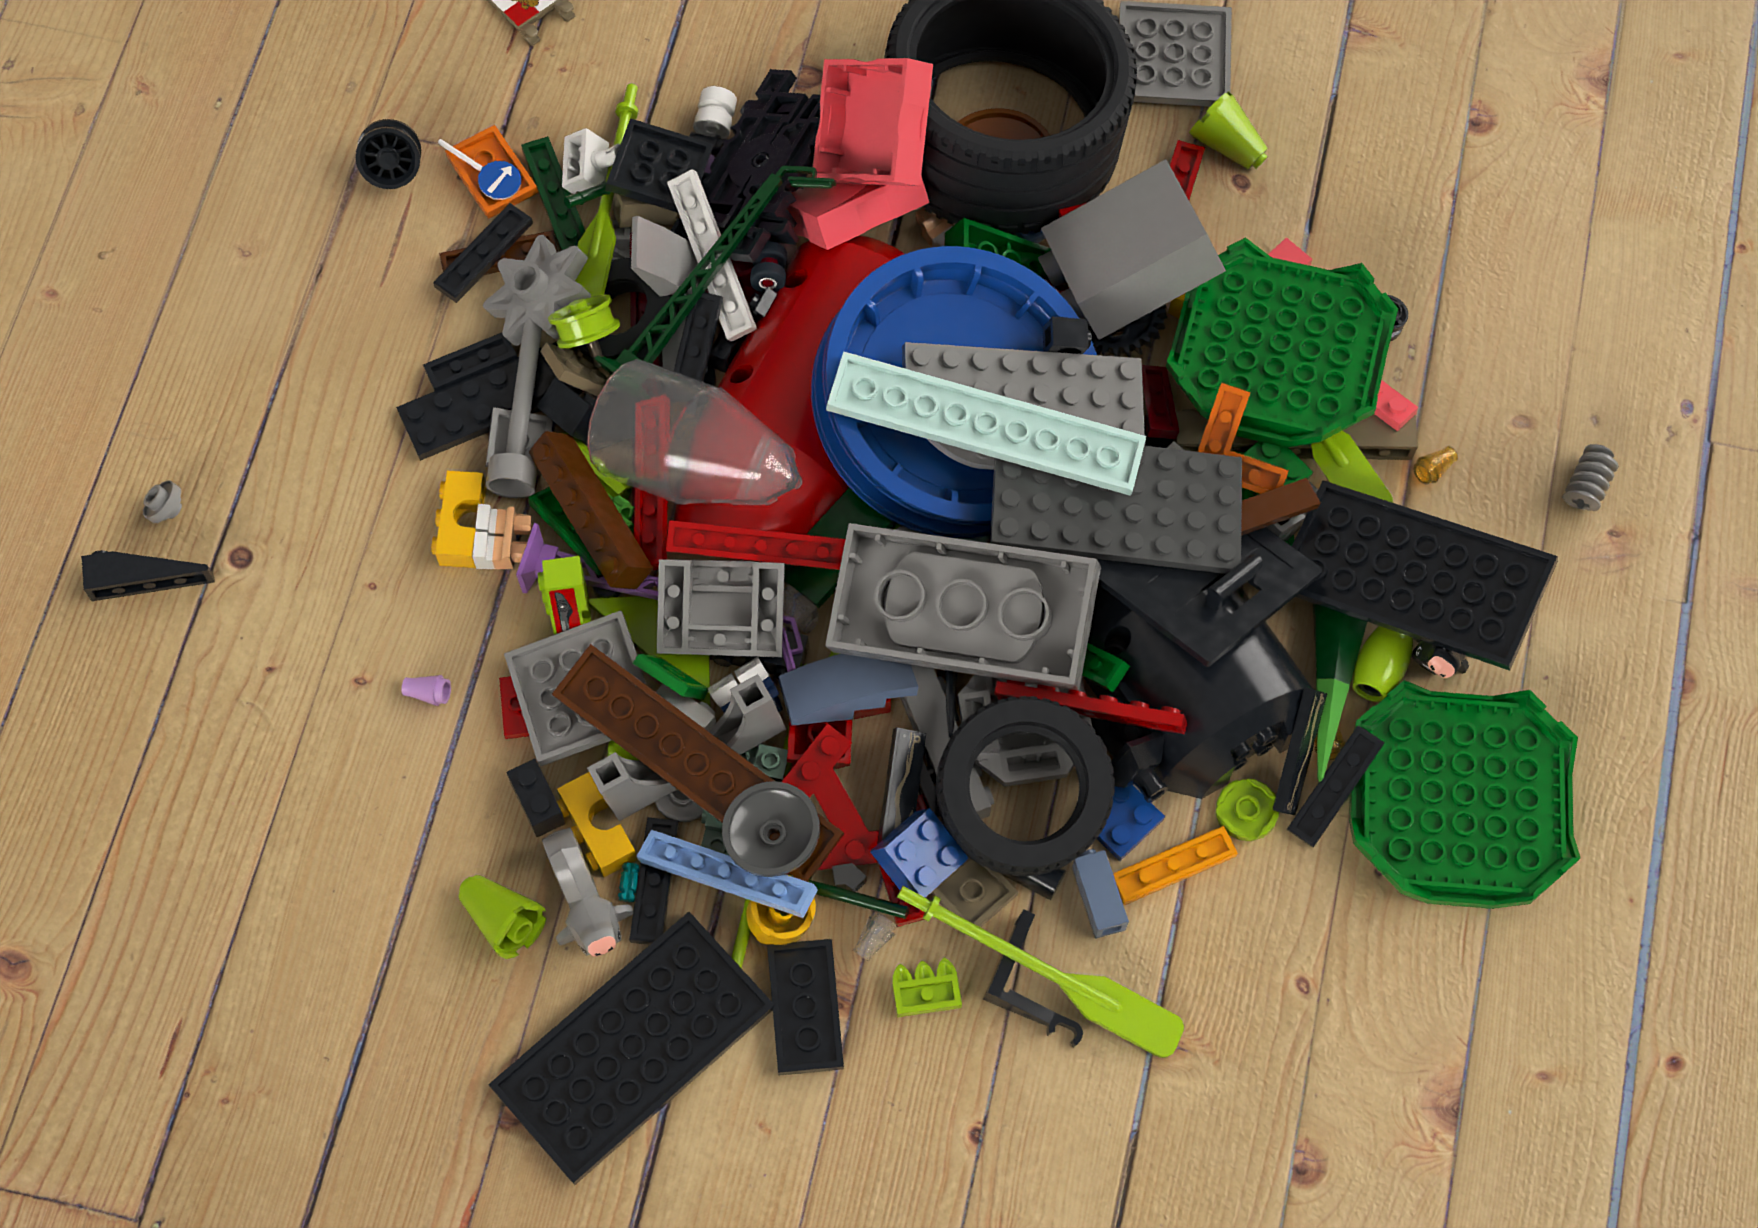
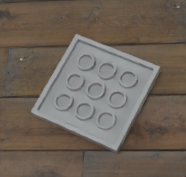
(1179, 51)
(544, 664)

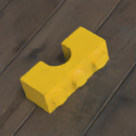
(460, 496)
(606, 848)

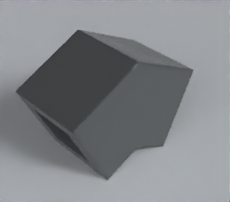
(848, 877)

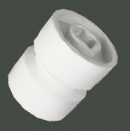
(715, 112)

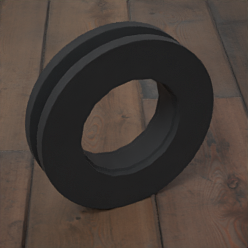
(620, 281)

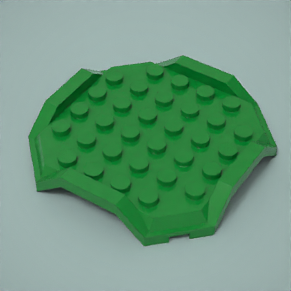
(1293, 337)
(1466, 797)

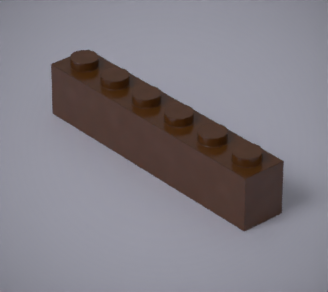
(591, 510)

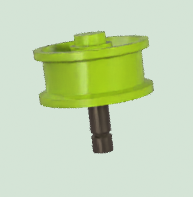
(585, 323)

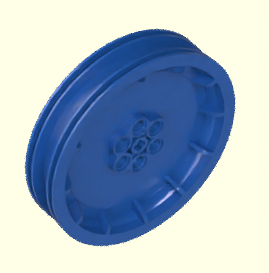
(931, 299)

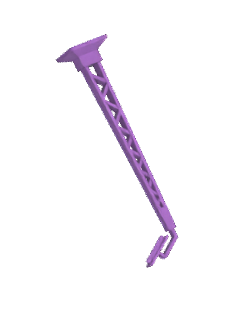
(537, 551)

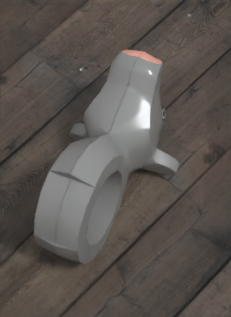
(591, 918)

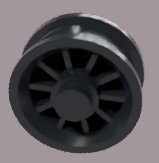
(388, 154)

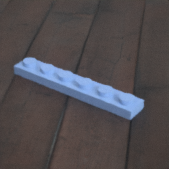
(722, 873)

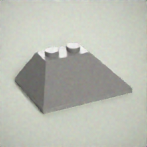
(720, 607)

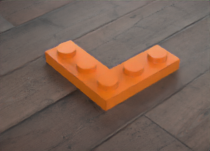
(1220, 435)

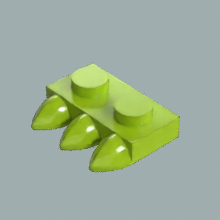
(926, 992)

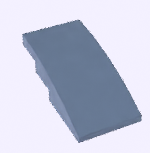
(841, 684)

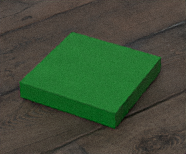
(671, 676)

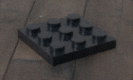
(650, 159)

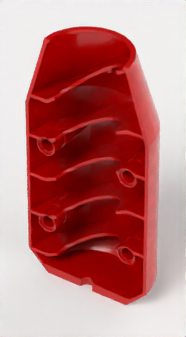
(774, 381)

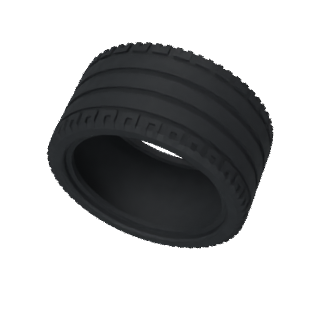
(1026, 181)

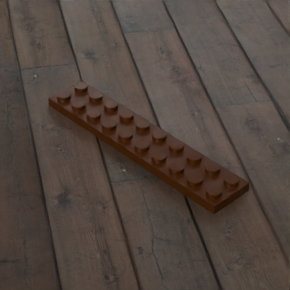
(670, 742)

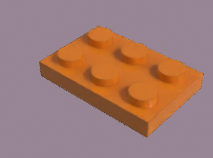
(486, 148)

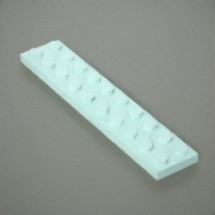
(986, 423)

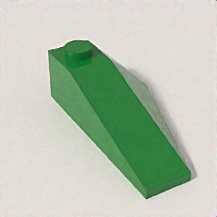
(979, 236)

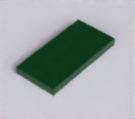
(819, 583)

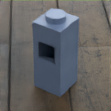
(1099, 893)

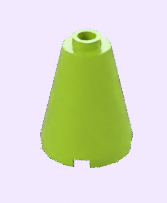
(1230, 133)
(502, 915)

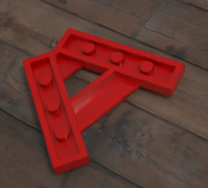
(816, 776)

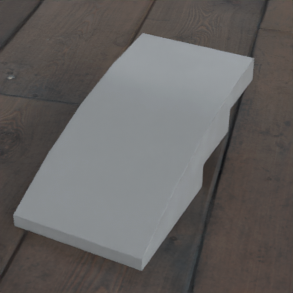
(661, 257)

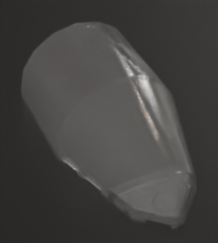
(686, 440)

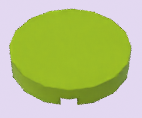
(1246, 809)

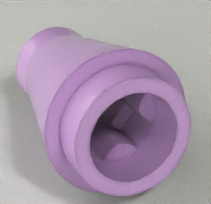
(428, 689)

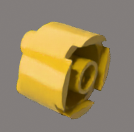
(775, 929)

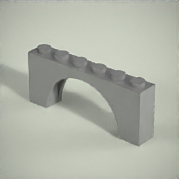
(745, 724)

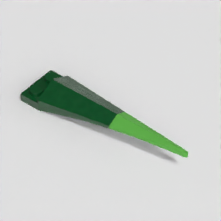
(1336, 653)

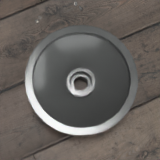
(767, 810)

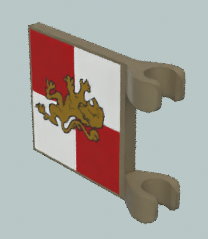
(526, 12)

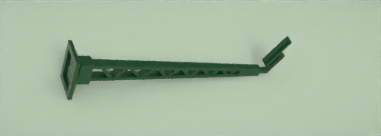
(762, 196)

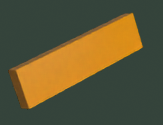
(1174, 865)

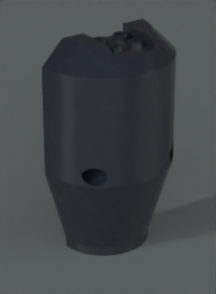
(1230, 707)

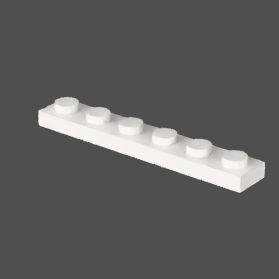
(702, 234)

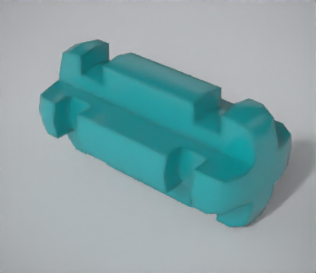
(628, 882)

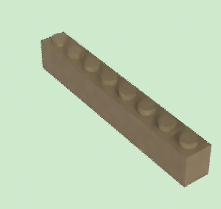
(1371, 436)

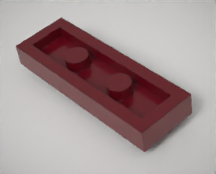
(1158, 403)

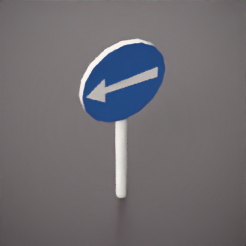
(496, 179)

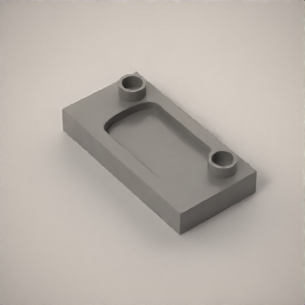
(964, 606)

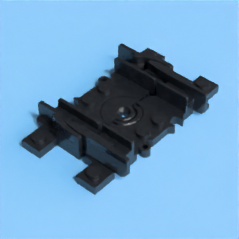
(769, 135)

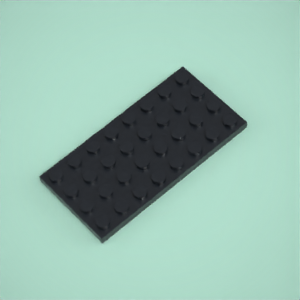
(1422, 574)
(631, 1047)

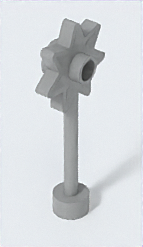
(530, 295)

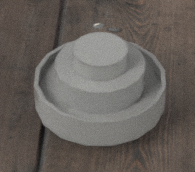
(162, 502)

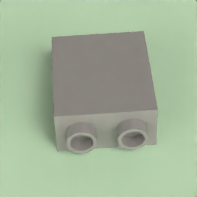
(1129, 251)

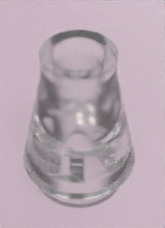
(875, 934)

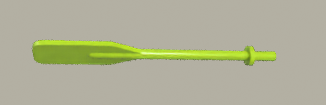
(599, 238)
(1347, 466)
(1094, 996)

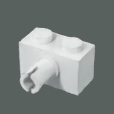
(586, 160)

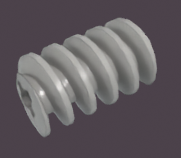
(1591, 478)

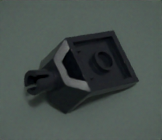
(1134, 750)

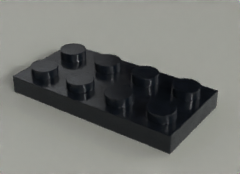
(805, 1007)

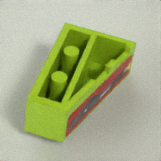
(564, 593)

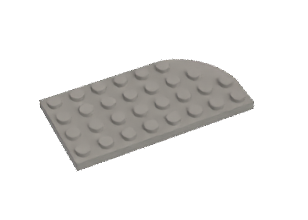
(1075, 384)

